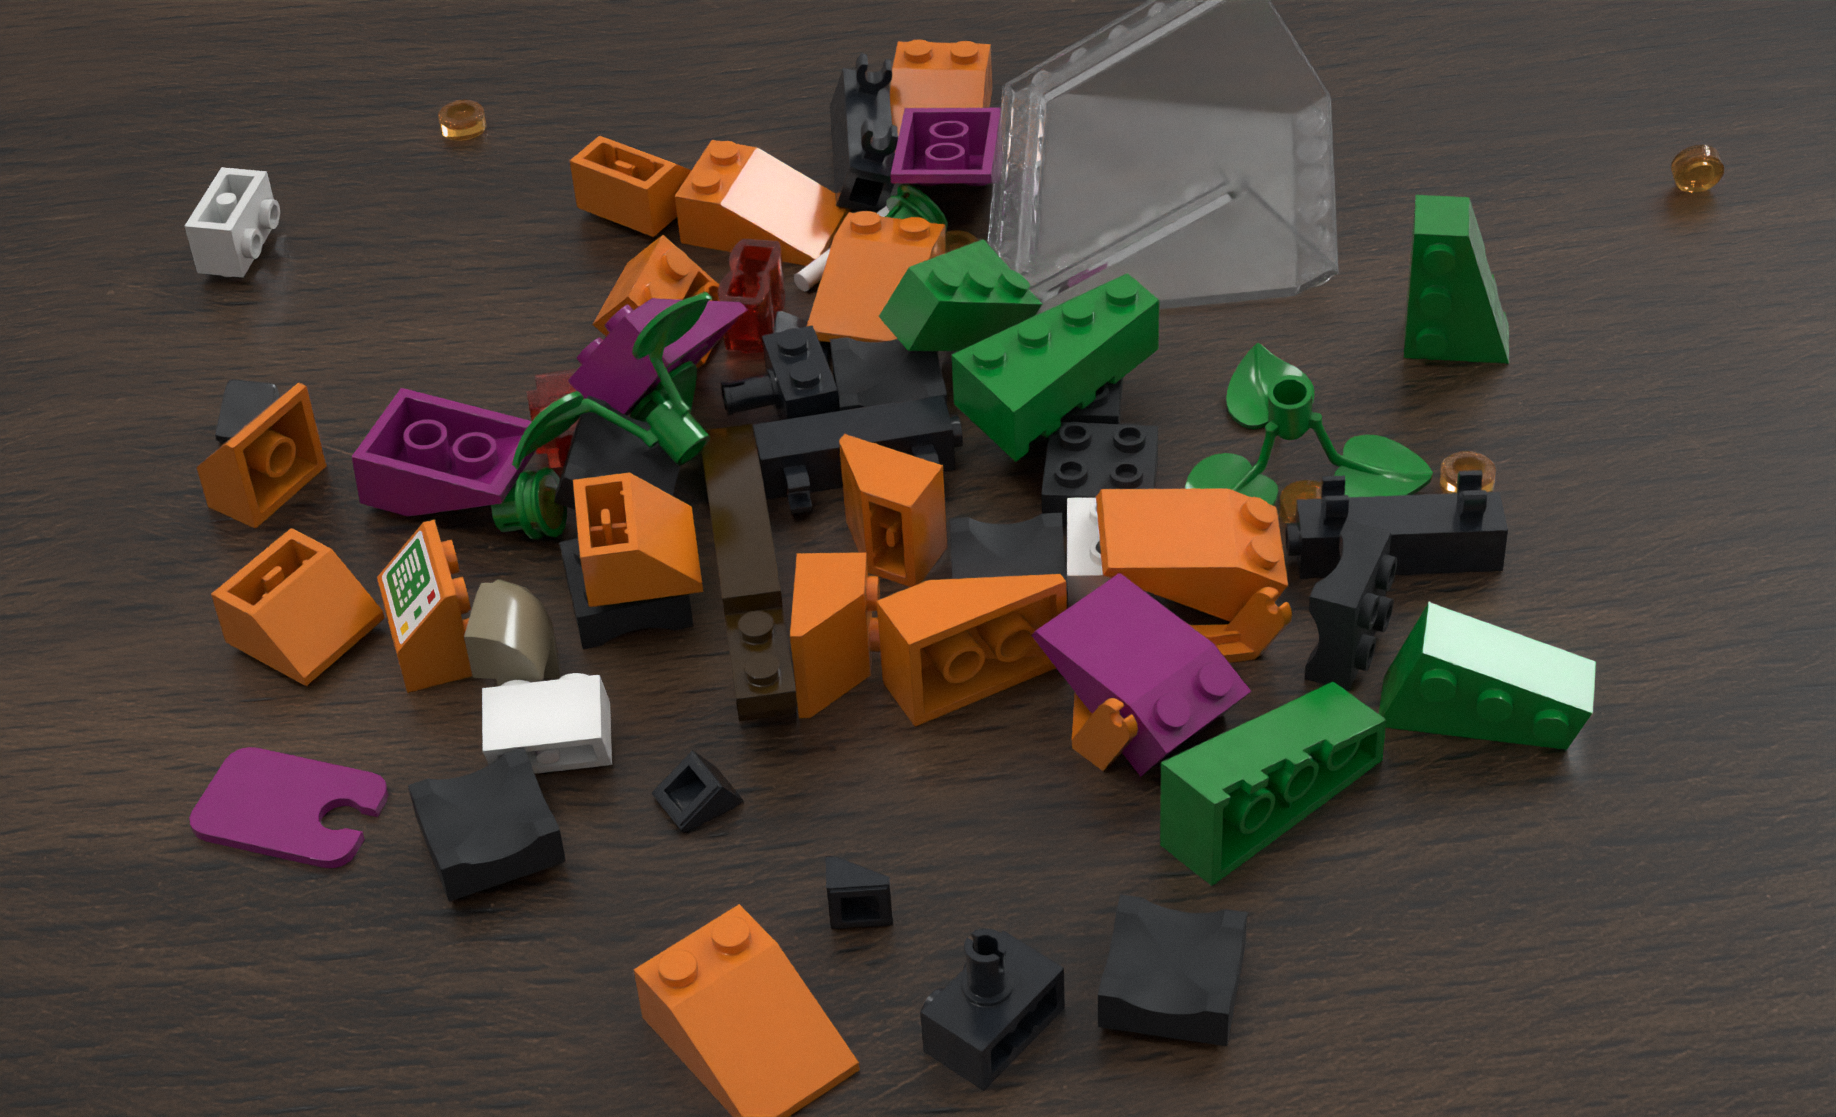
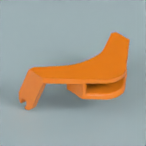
(1106, 733)

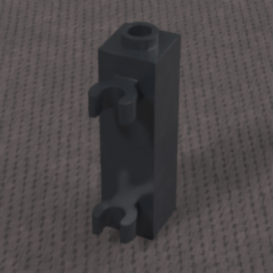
(863, 137)
(805, 451)
(1427, 531)

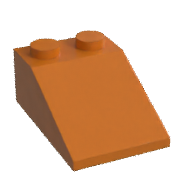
(940, 76)
(751, 195)
(865, 269)
(1192, 545)
(964, 639)
(743, 1019)

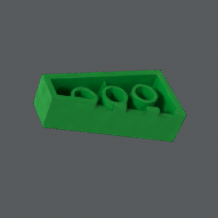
(1050, 363)
(1264, 778)

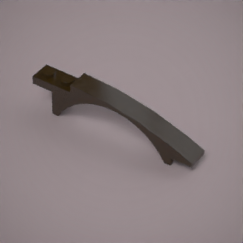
(748, 575)

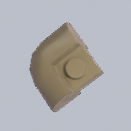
(510, 635)

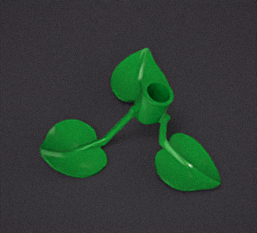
(1281, 399)
(663, 410)

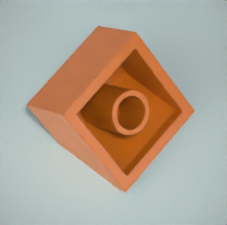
(265, 461)
(832, 627)

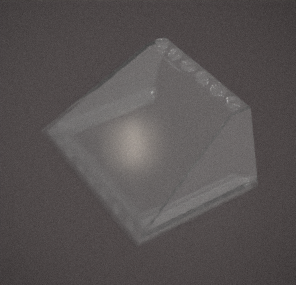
(1170, 153)

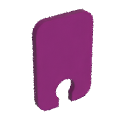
(277, 804)

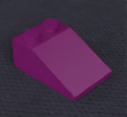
(949, 146)
(622, 380)
(437, 456)
(1149, 659)

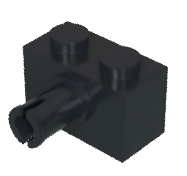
(794, 381)
(991, 1007)

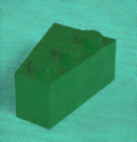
(1450, 288)
(958, 300)
(1486, 684)

